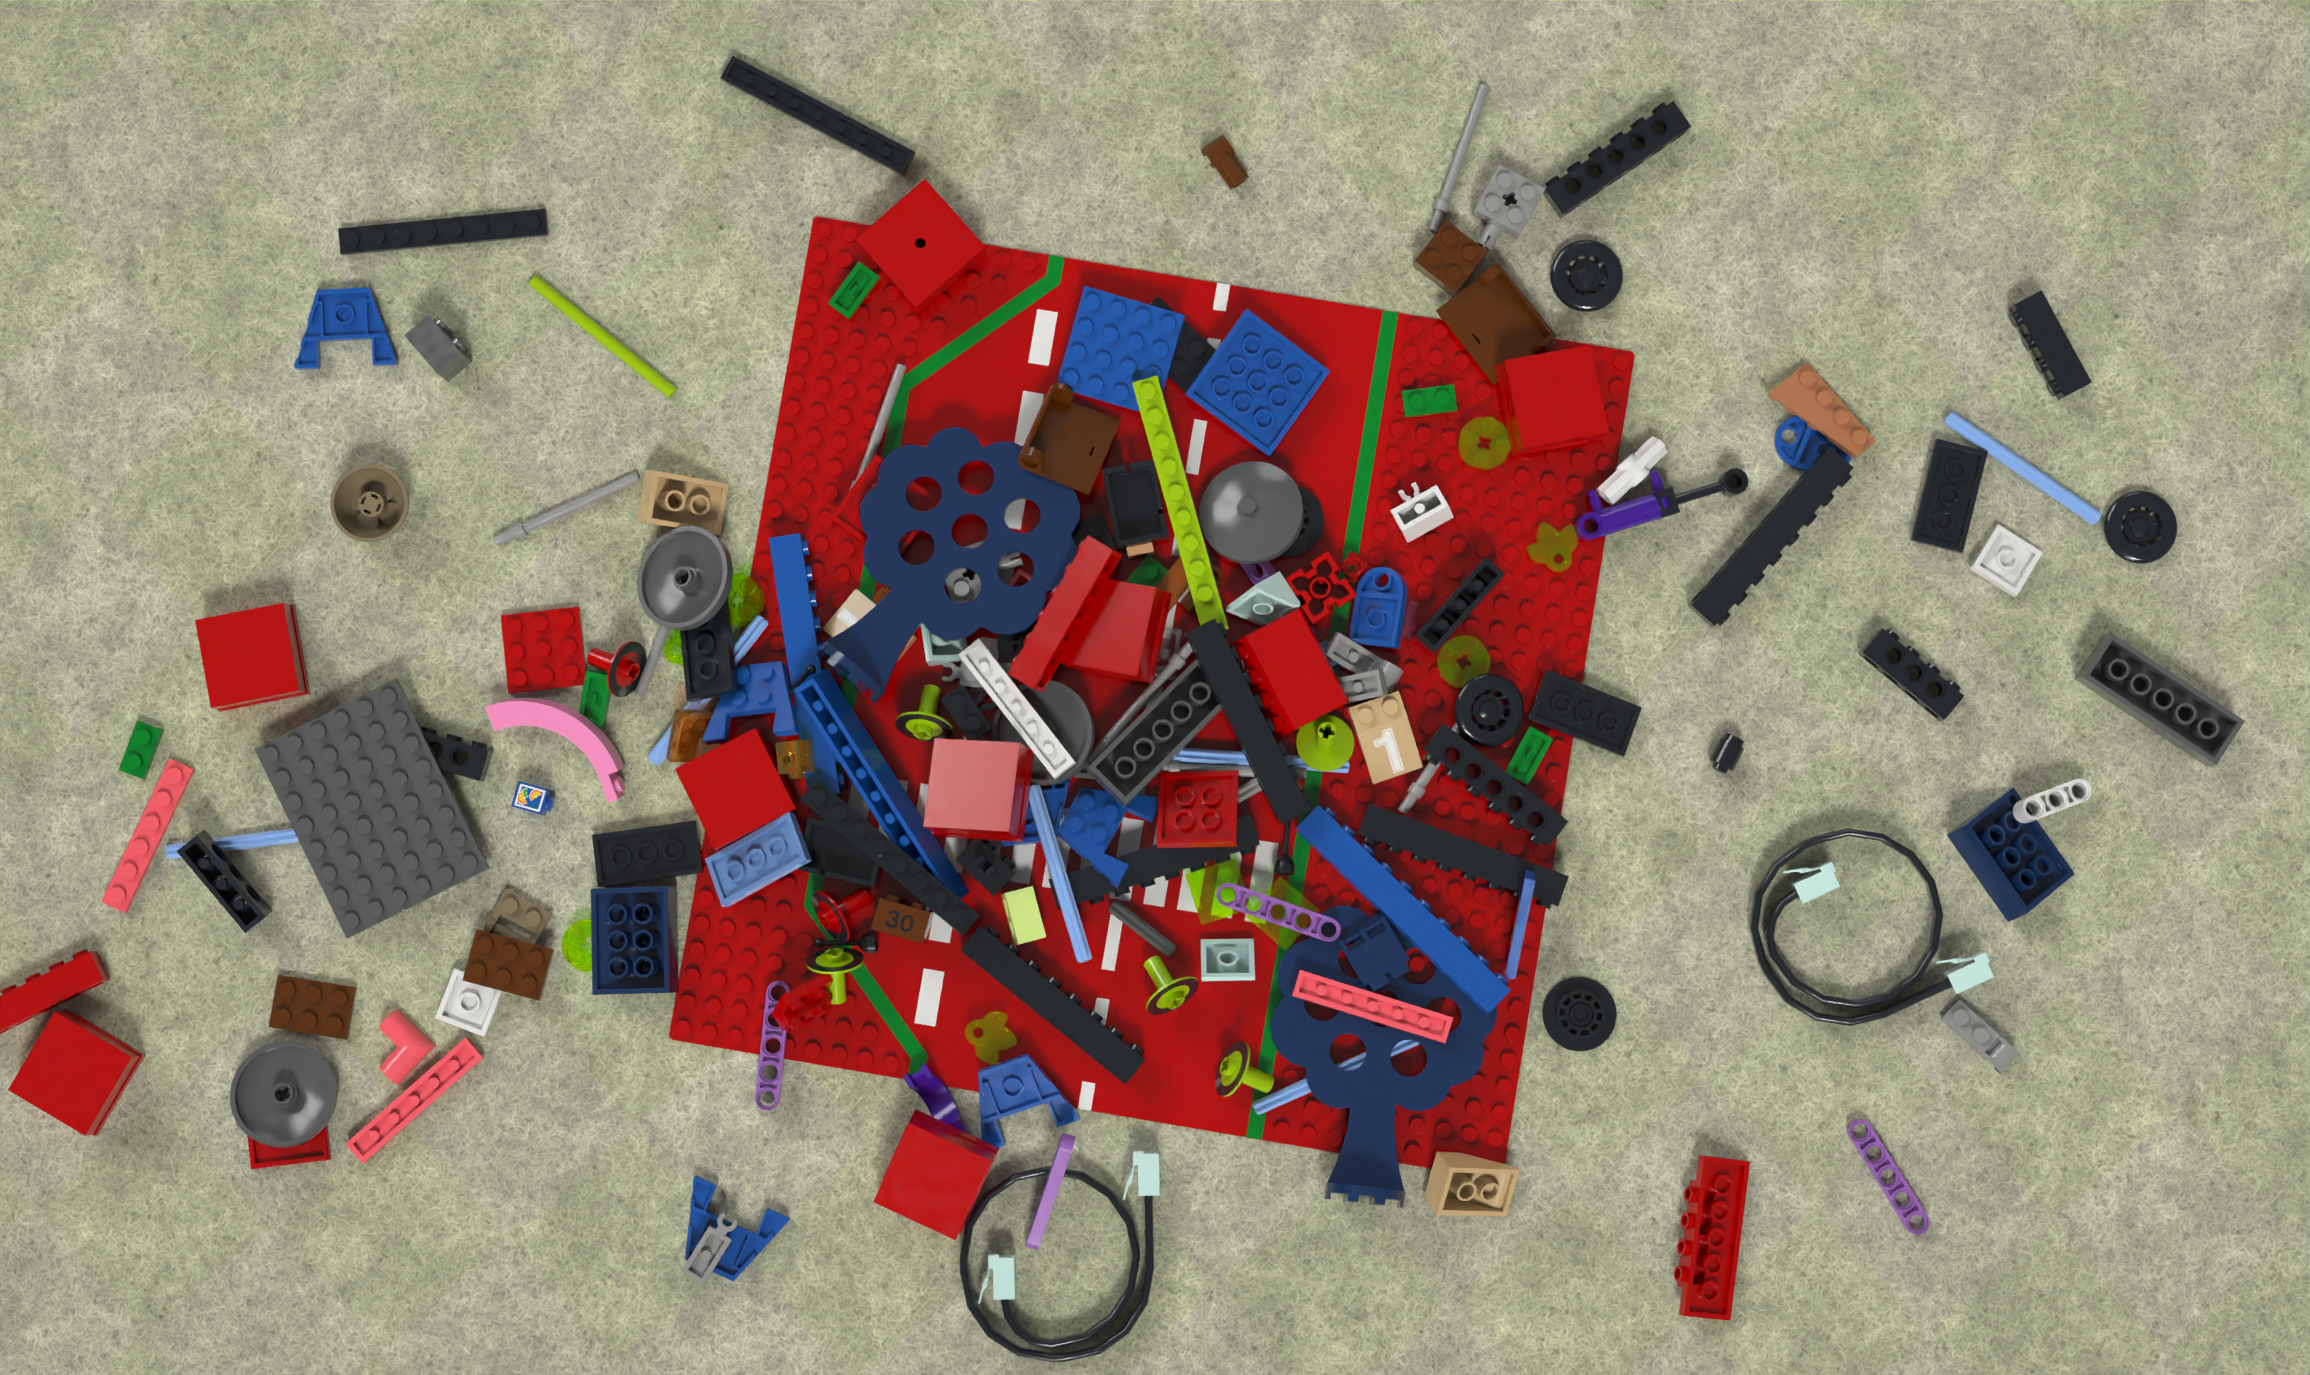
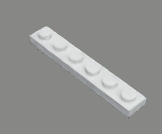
(1017, 708)

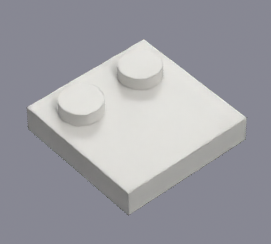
(2006, 560)
(468, 1004)

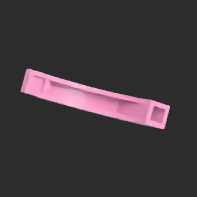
(571, 725)

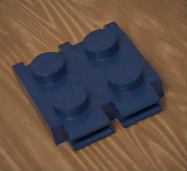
(1375, 954)

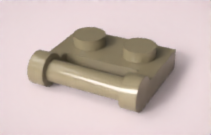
(521, 912)

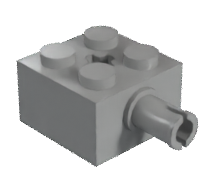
(1500, 217)
(964, 590)

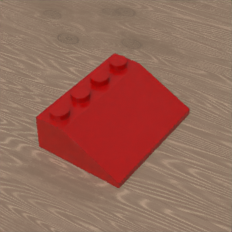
(1290, 673)

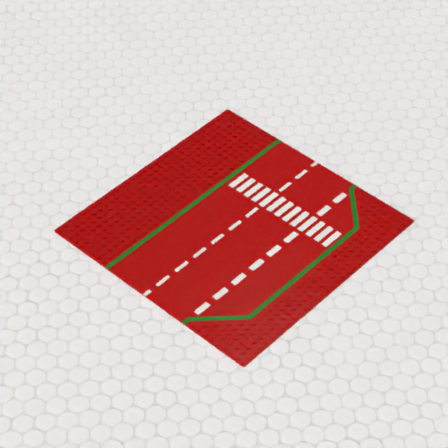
(985, 365)

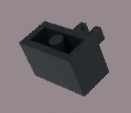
(967, 714)
(986, 865)

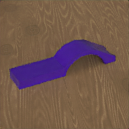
(936, 1096)

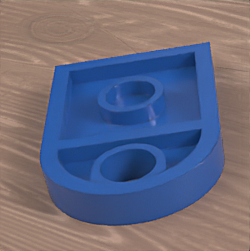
(1806, 447)
(1378, 610)

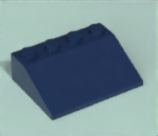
(2010, 857)
(634, 940)

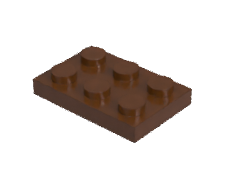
(508, 964)
(312, 1007)

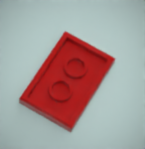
(311, 1151)

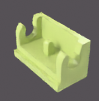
(1023, 915)

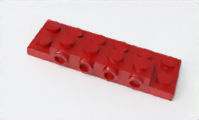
(1711, 1237)

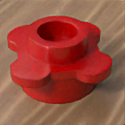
(1360, 567)

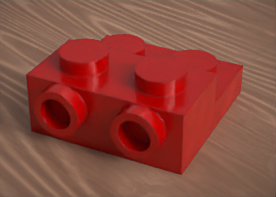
(803, 1002)

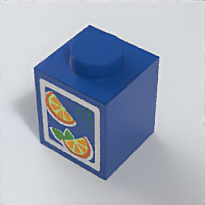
(533, 798)

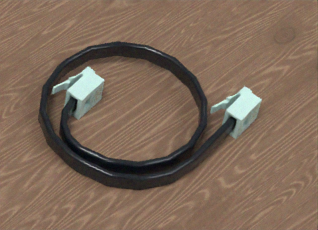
(1823, 880)
(1005, 1266)

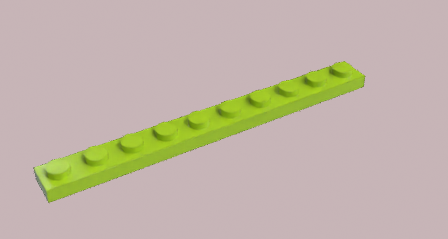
(1179, 501)

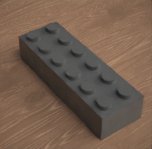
(2159, 699)
(1156, 736)

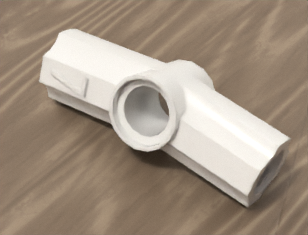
(1632, 470)

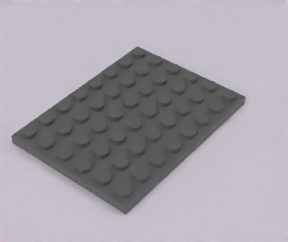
(372, 808)

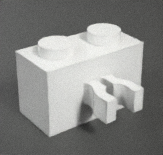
(1422, 512)

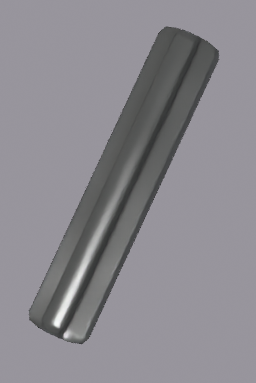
(1142, 928)

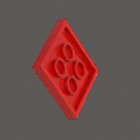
(849, 509)
(543, 650)
(1198, 809)

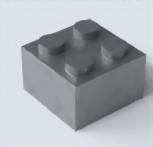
(436, 346)

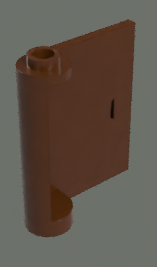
(1499, 318)
(1063, 439)

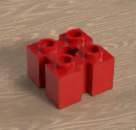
(1336, 591)

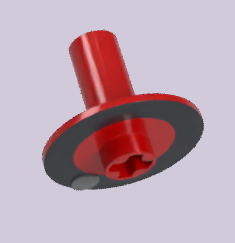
(622, 668)
(833, 914)

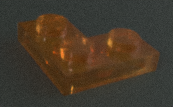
(686, 730)

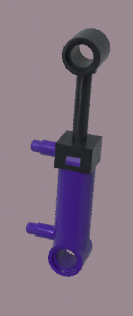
(1652, 506)

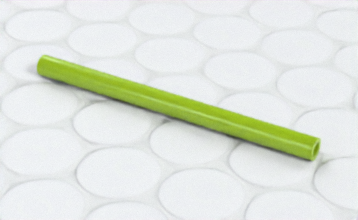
(602, 336)

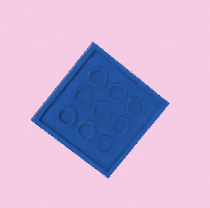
(1117, 345)
(1257, 382)

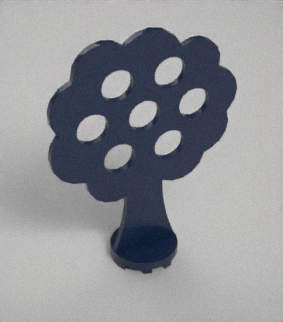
(918, 592)
(1368, 1154)

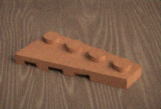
(1817, 404)

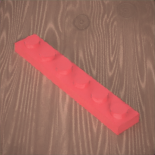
(148, 835)
(1372, 1006)
(414, 1100)

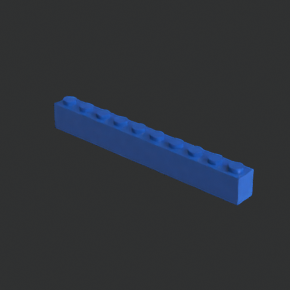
(801, 642)
(875, 778)
(1402, 909)

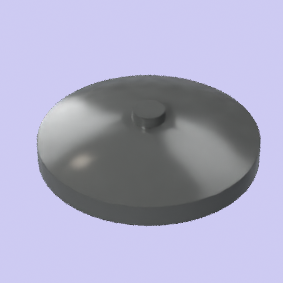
(1251, 512)
(684, 578)
(1067, 718)
(283, 1094)

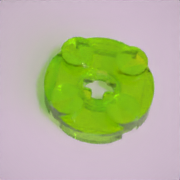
(1469, 439)
(752, 602)
(1454, 649)
(572, 945)

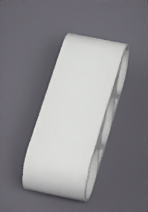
(2063, 799)

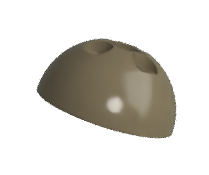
(364, 490)

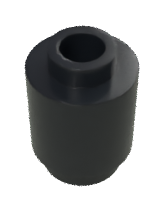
(1727, 753)

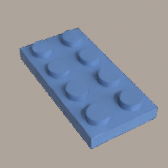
(758, 859)

